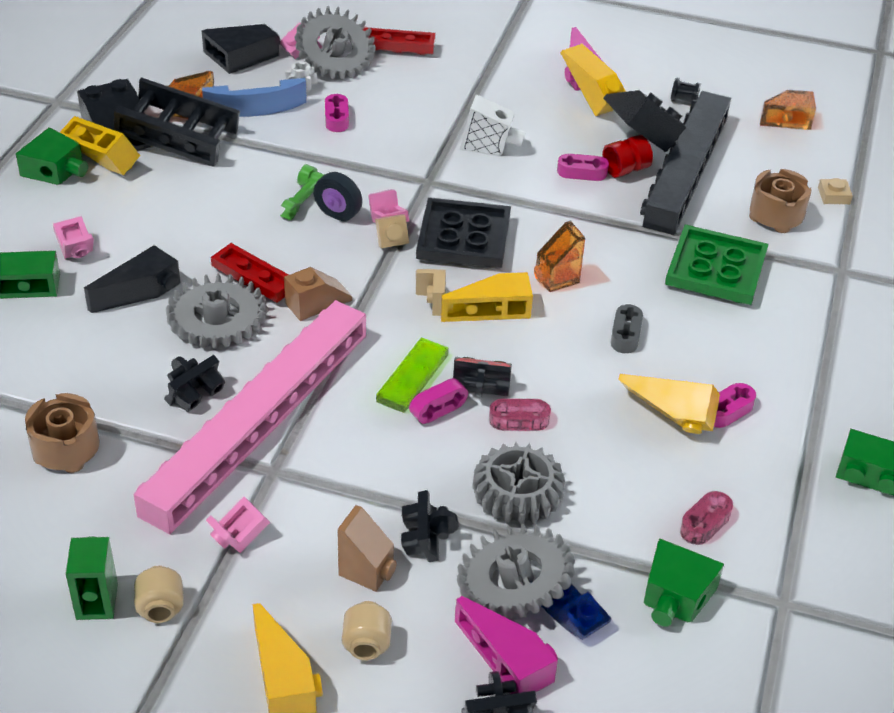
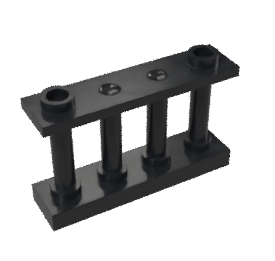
(171, 137)

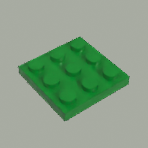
(717, 264)

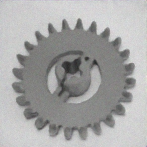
(336, 27)
(214, 302)
(513, 556)

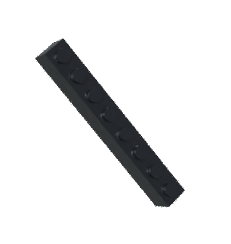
(685, 163)

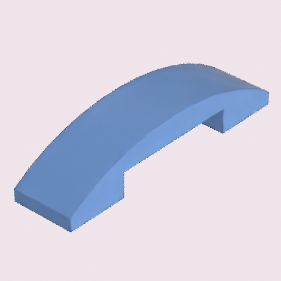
(260, 100)

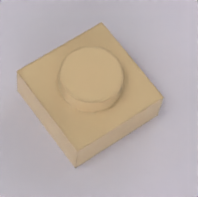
(835, 191)
(392, 231)

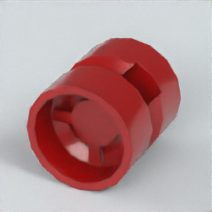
(628, 155)

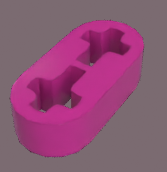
(336, 113)
(582, 167)
(438, 401)
(744, 403)

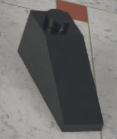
(134, 281)

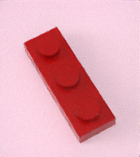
(403, 40)
(243, 264)

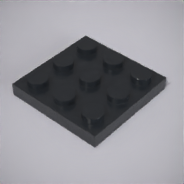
(463, 232)

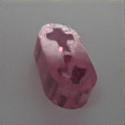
(519, 414)
(711, 522)

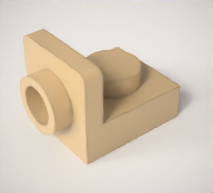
(433, 285)

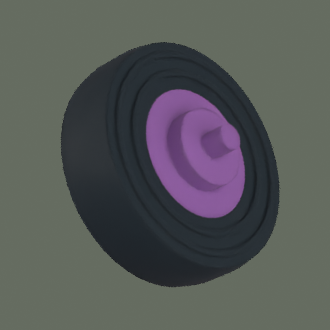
(338, 196)

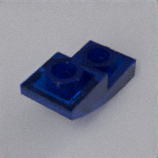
(578, 613)

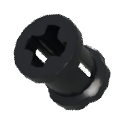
(685, 90)

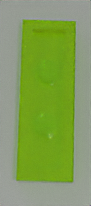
(412, 375)

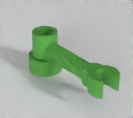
(307, 178)

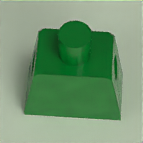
(51, 158)
(680, 583)

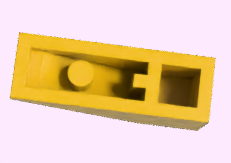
(592, 77)
(102, 145)
(490, 299)
(683, 402)
(284, 668)

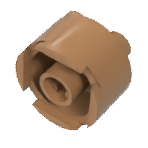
(780, 199)
(62, 432)

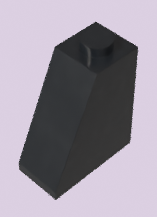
(240, 46)

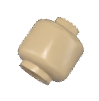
(158, 594)
(366, 630)

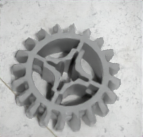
(518, 483)

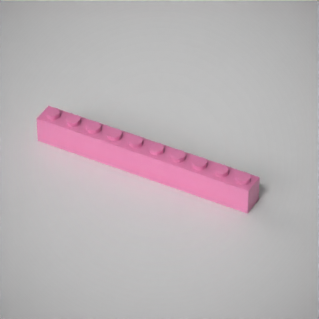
(248, 418)

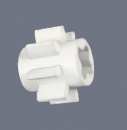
(302, 70)

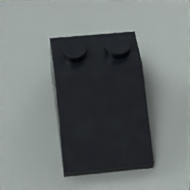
(100, 102)
(647, 116)

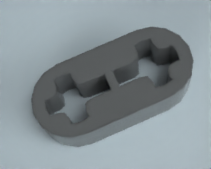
(622, 328)

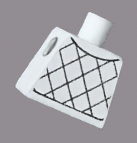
(489, 128)

